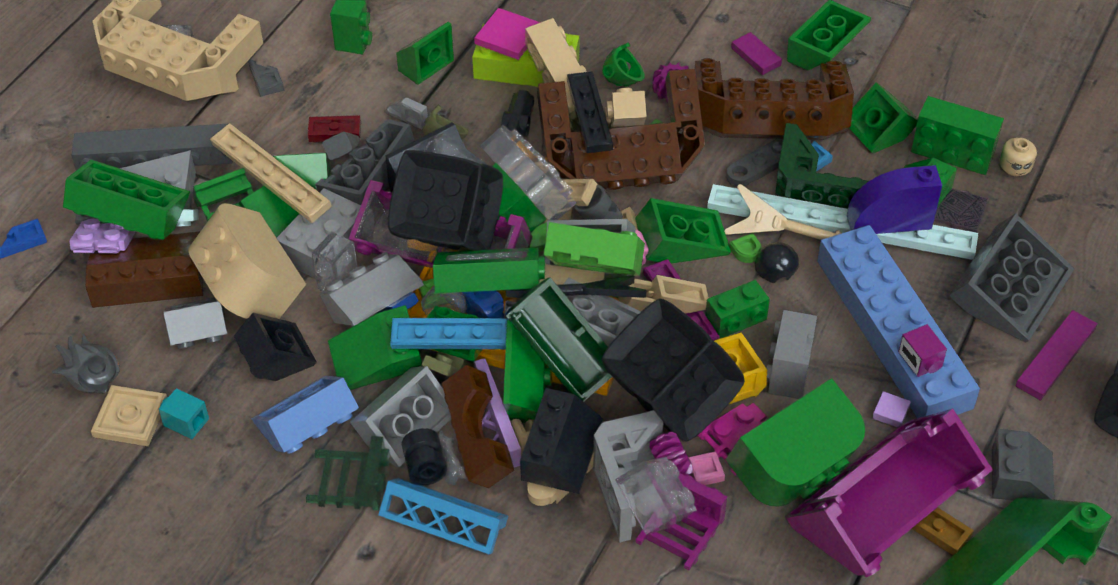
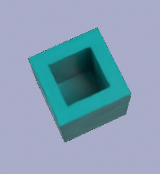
(183, 413)

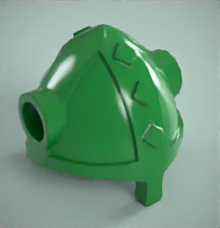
(616, 69)

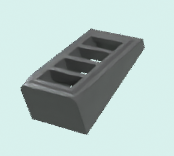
(340, 144)

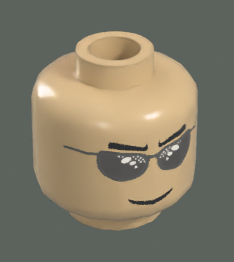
(1018, 156)

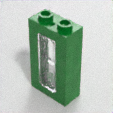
(488, 270)

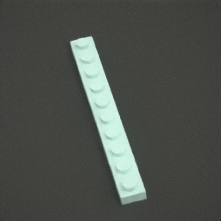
(831, 218)

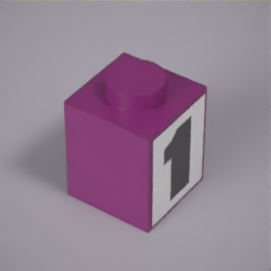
(922, 350)

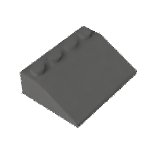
(1012, 279)

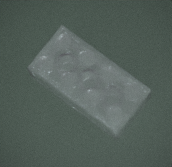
(530, 172)

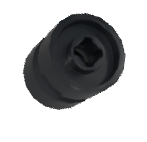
(424, 456)

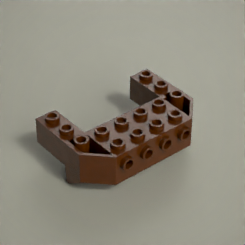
(764, 106)
(639, 153)

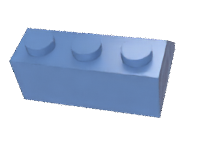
(306, 413)

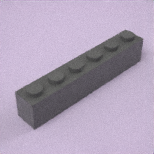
(137, 146)

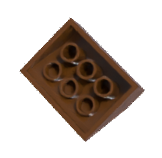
(144, 272)

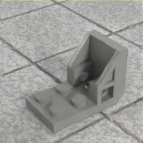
(617, 449)

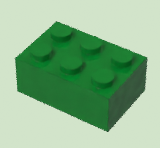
(957, 135)

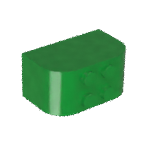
(799, 447)

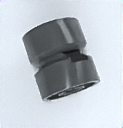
(600, 207)

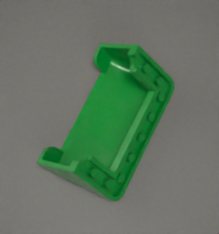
(1017, 533)

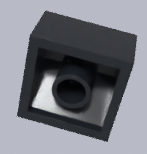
(273, 347)

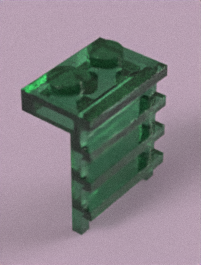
(370, 480)

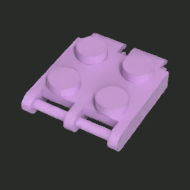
(104, 238)

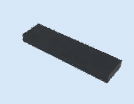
(589, 112)

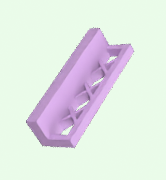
(499, 417)

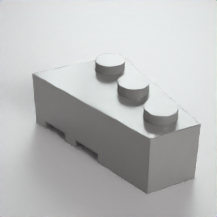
(172, 170)
(791, 354)

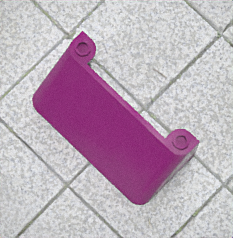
(890, 490)

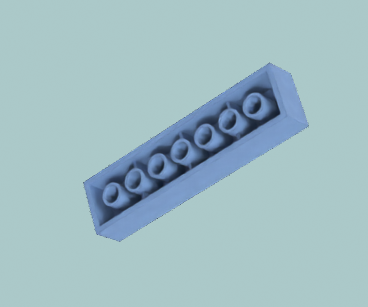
(884, 311)

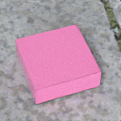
(707, 468)

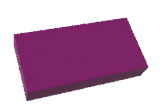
(756, 53)

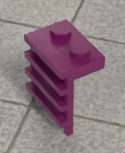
(709, 515)

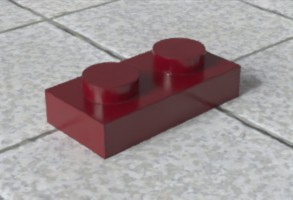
(328, 126)

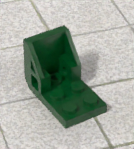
(805, 184)

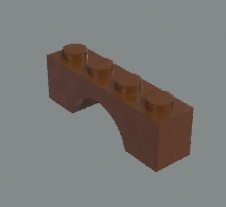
(467, 397)

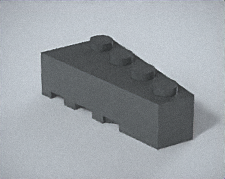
(367, 162)

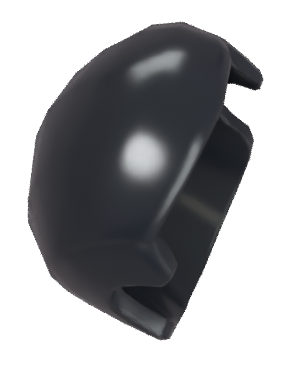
(776, 262)

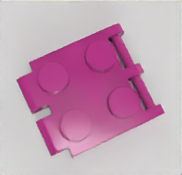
(731, 427)

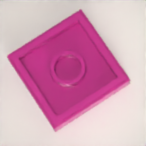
(505, 33)

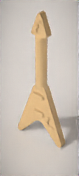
(766, 218)

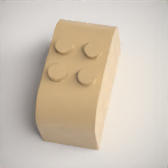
(245, 263)

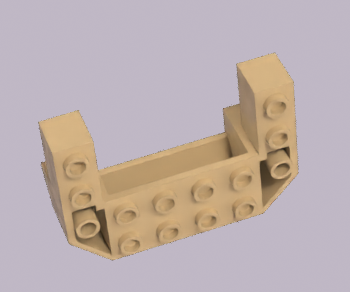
(169, 58)

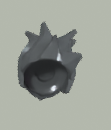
(88, 366)

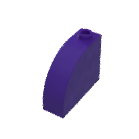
(897, 201)

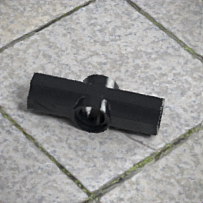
(519, 113)

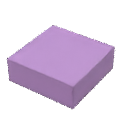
(891, 409)

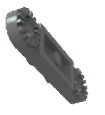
(756, 164)

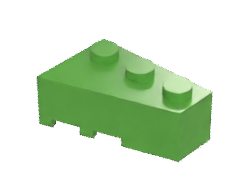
(594, 249)

